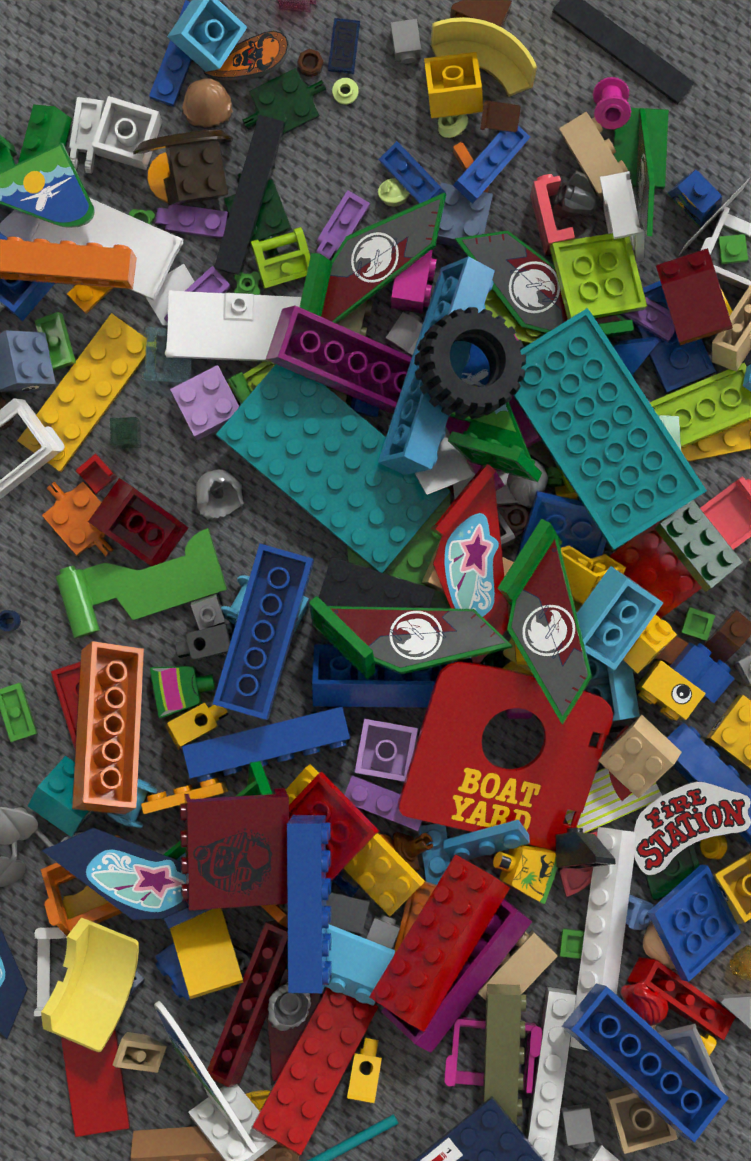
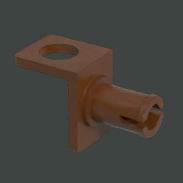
(500, 116)
(409, 847)

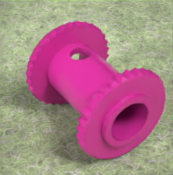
(611, 103)

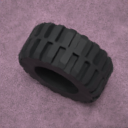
(493, 340)

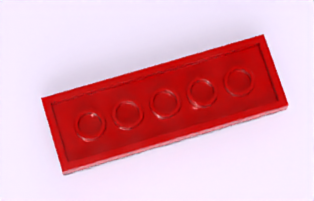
(313, 1070)

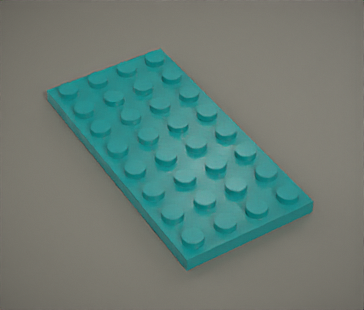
(603, 431)
(329, 464)

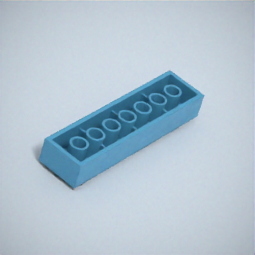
(416, 423)

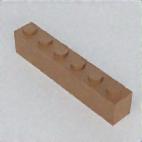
(188, 1145)

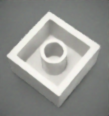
(123, 129)

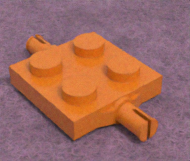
(70, 519)

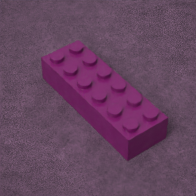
(338, 358)
(495, 943)

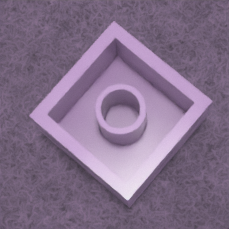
(205, 402)
(385, 750)

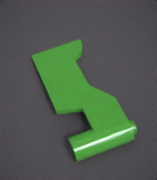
(142, 590)

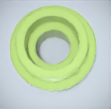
(341, 98)

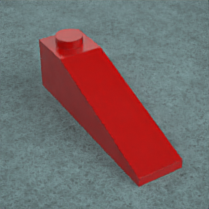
(683, 997)

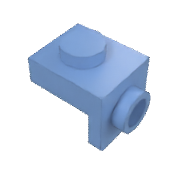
(637, 914)

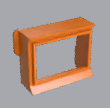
(56, 875)

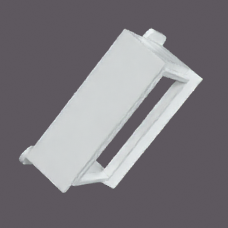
(621, 211)
(737, 225)
(46, 436)
(44, 937)

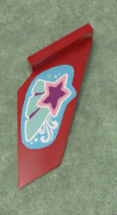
(471, 552)

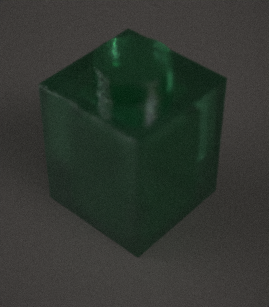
(125, 433)

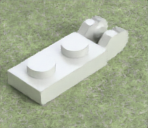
(85, 124)

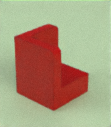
(96, 473)

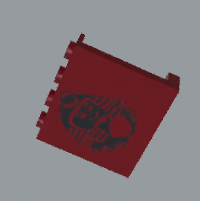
(235, 850)

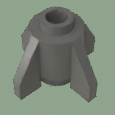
(575, 197)

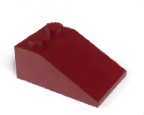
(694, 296)
(138, 523)

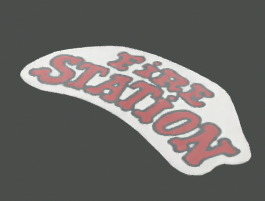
(685, 818)

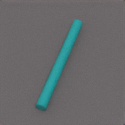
(357, 1139)

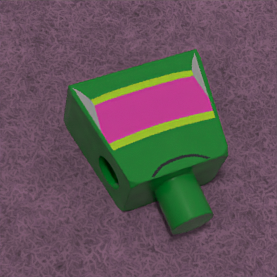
(178, 688)

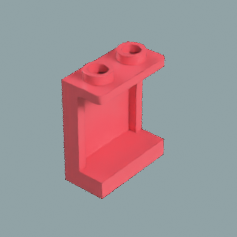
(541, 190)
(731, 512)

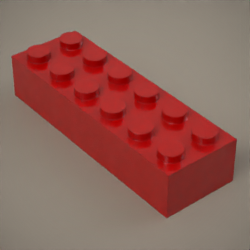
(439, 942)

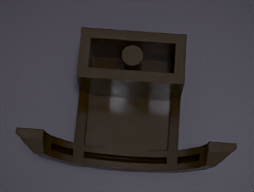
(193, 165)

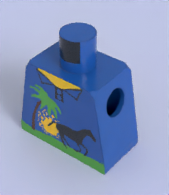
(696, 197)

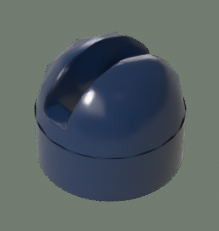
(9, 614)

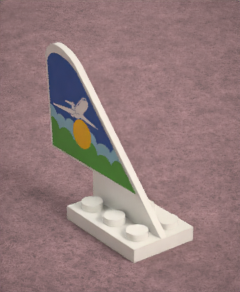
(226, 1112)

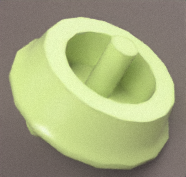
(452, 125)
(392, 192)

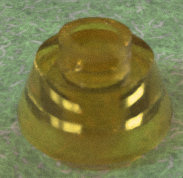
(741, 963)

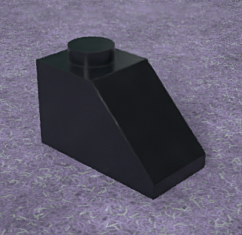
(581, 850)

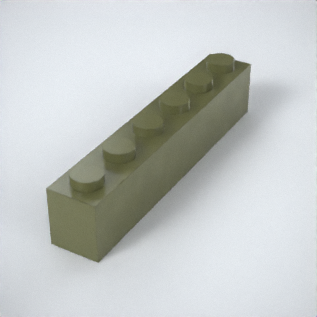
(503, 1047)

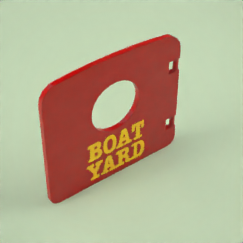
(461, 789)

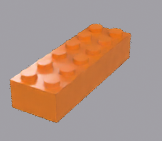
(108, 728)

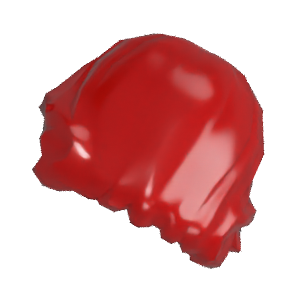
(645, 1003)

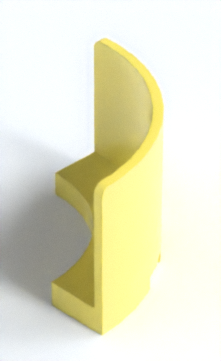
(496, 50)
(94, 987)

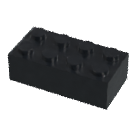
(363, 587)

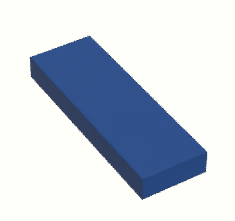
(410, 173)

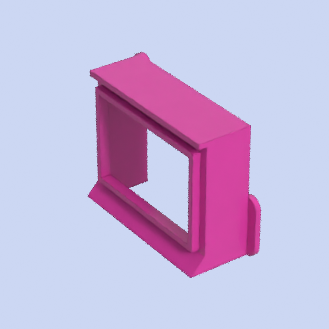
(453, 1076)

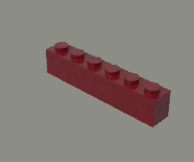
(250, 1005)

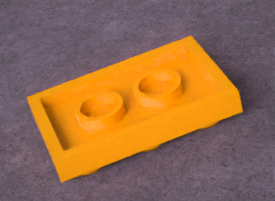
(162, 801)

